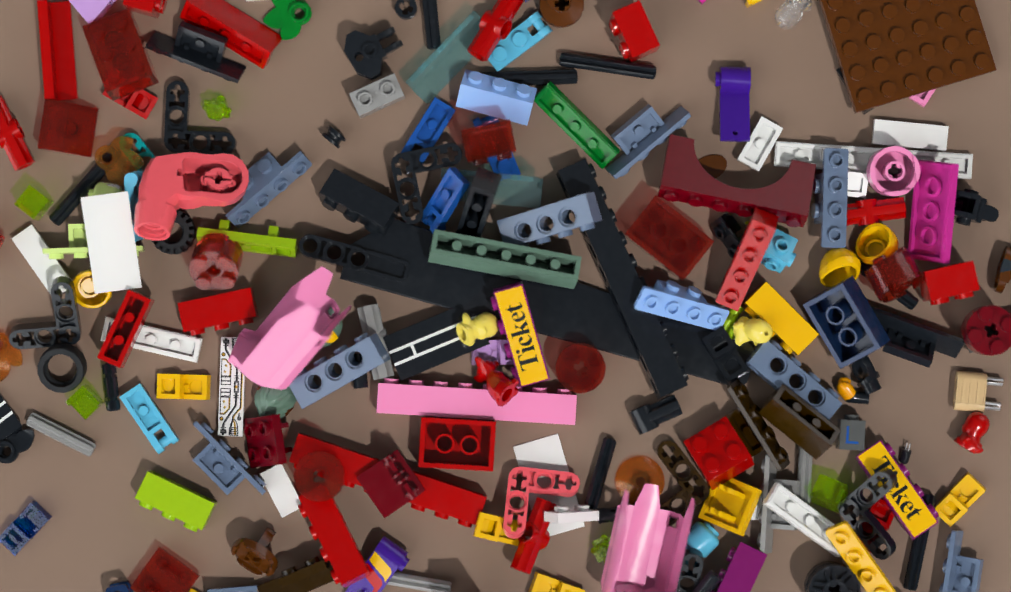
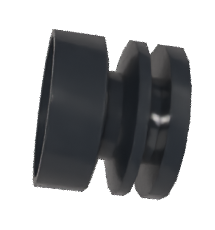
(830, 574)

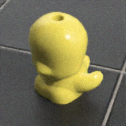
(480, 327)
(751, 330)

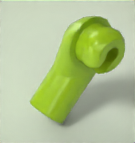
(731, 319)

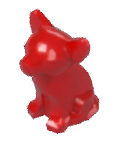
(498, 385)

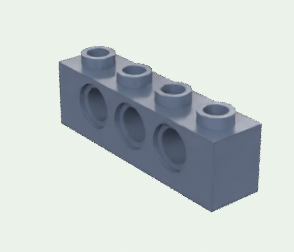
(586, 214)
(373, 355)
(760, 361)

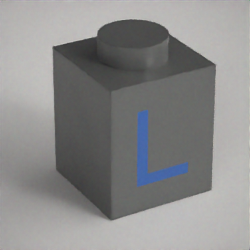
(851, 434)

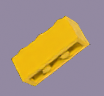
(784, 320)

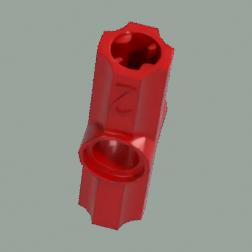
(494, 26)
(13, 139)
(873, 211)
(534, 537)

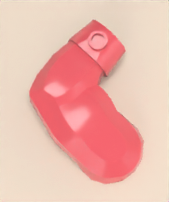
(185, 182)

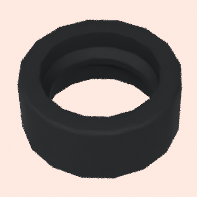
(54, 384)

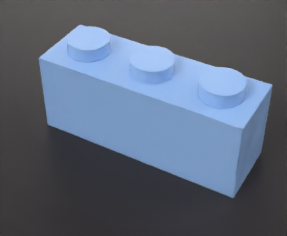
(496, 97)

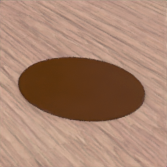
(713, 164)

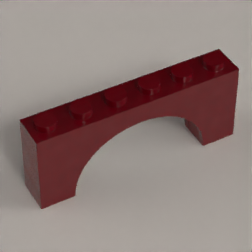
(688, 182)

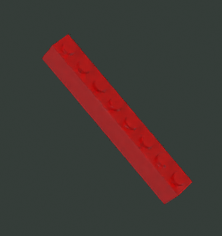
(438, 496)

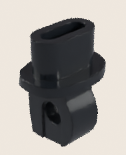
(866, 373)

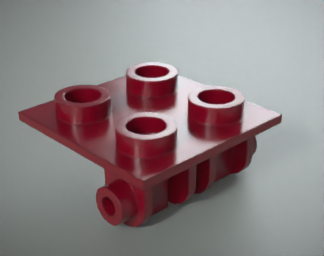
(390, 483)

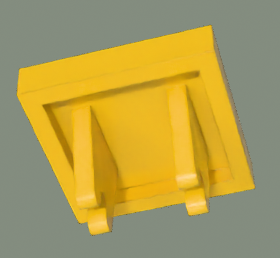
(731, 506)

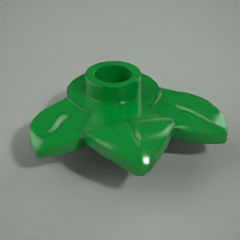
(284, 17)

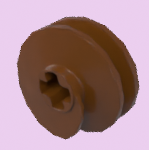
(561, 18)

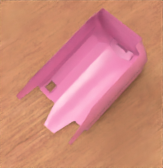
(289, 334)
(644, 548)

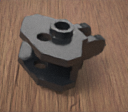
(372, 51)
(973, 208)

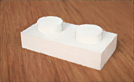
(760, 144)
(562, 514)

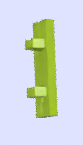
(255, 243)

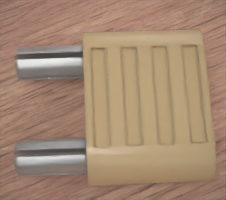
(971, 391)

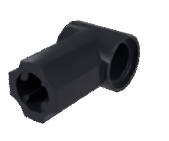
(650, 416)

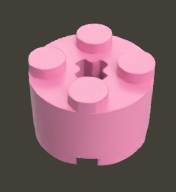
(903, 181)

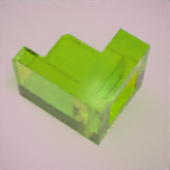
(33, 203)
(85, 401)
(828, 493)

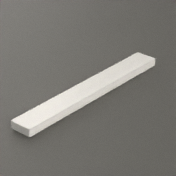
(859, 156)

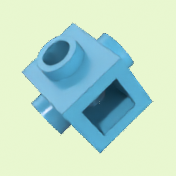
(779, 251)

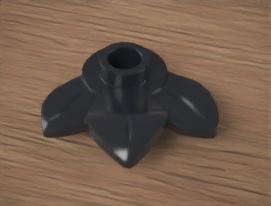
(18, 442)

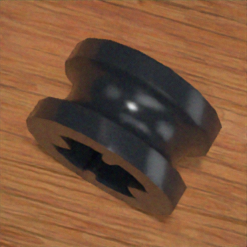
(399, 12)
(333, 137)

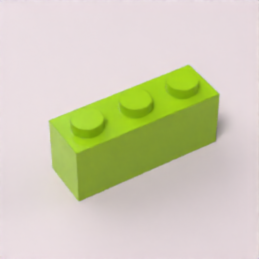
(175, 501)

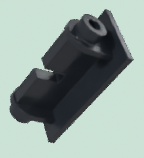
(725, 230)

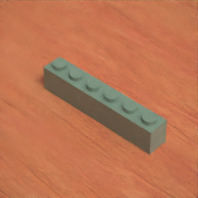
(504, 259)

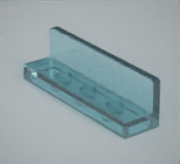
(445, 61)
(512, 190)

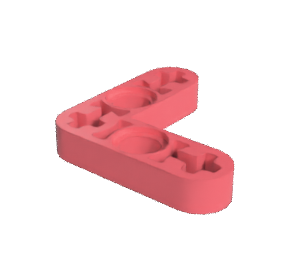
(531, 486)

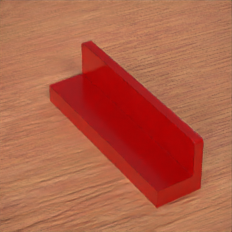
(243, 32)
(57, 50)

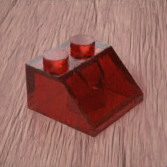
(68, 128)
(489, 142)

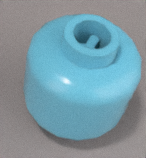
(703, 538)

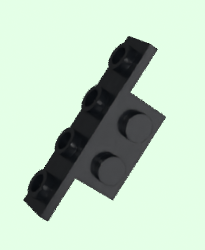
(199, 49)
(916, 341)

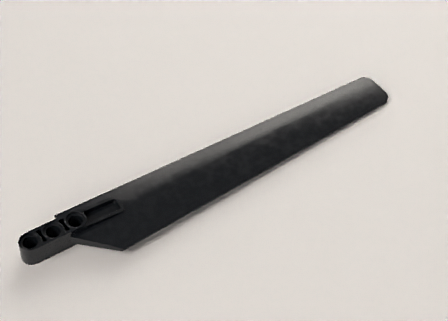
(575, 315)

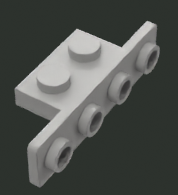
(769, 519)

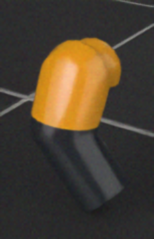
(849, 394)

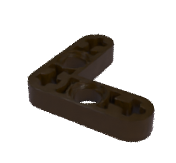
(686, 492)

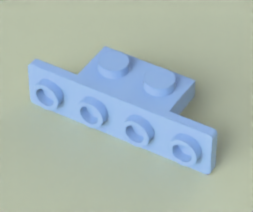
(680, 304)

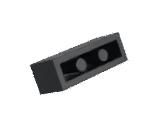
(358, 202)
(479, 203)

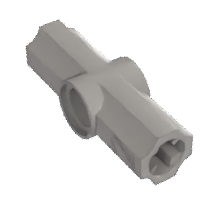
(372, 323)

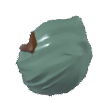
(274, 401)

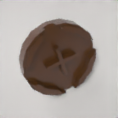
(255, 555)

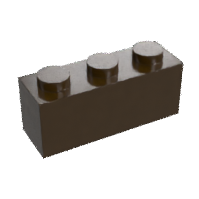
(799, 421)

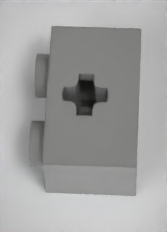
(377, 95)

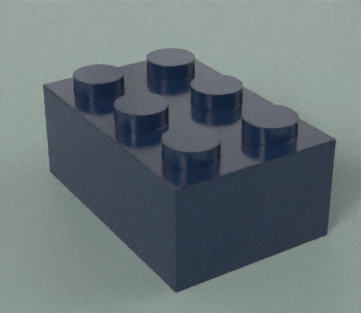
(846, 322)

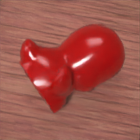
(973, 430)

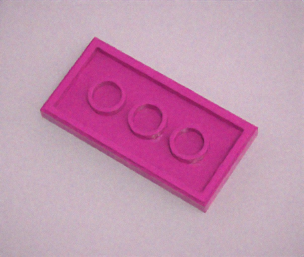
(933, 212)

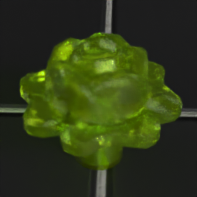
(217, 108)
(600, 548)

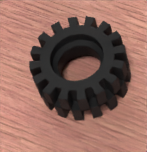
(186, 239)

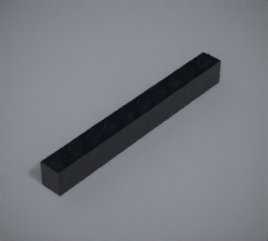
(624, 285)

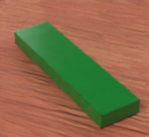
(576, 125)

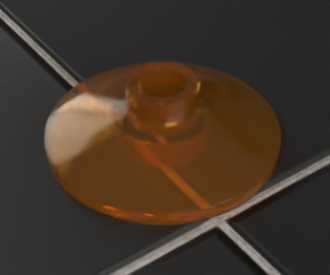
(634, 468)

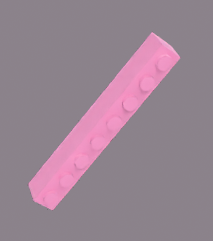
(475, 403)

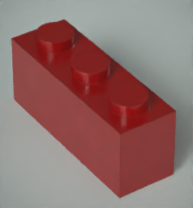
(218, 311)
(125, 328)

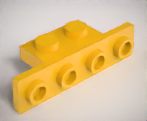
(858, 558)

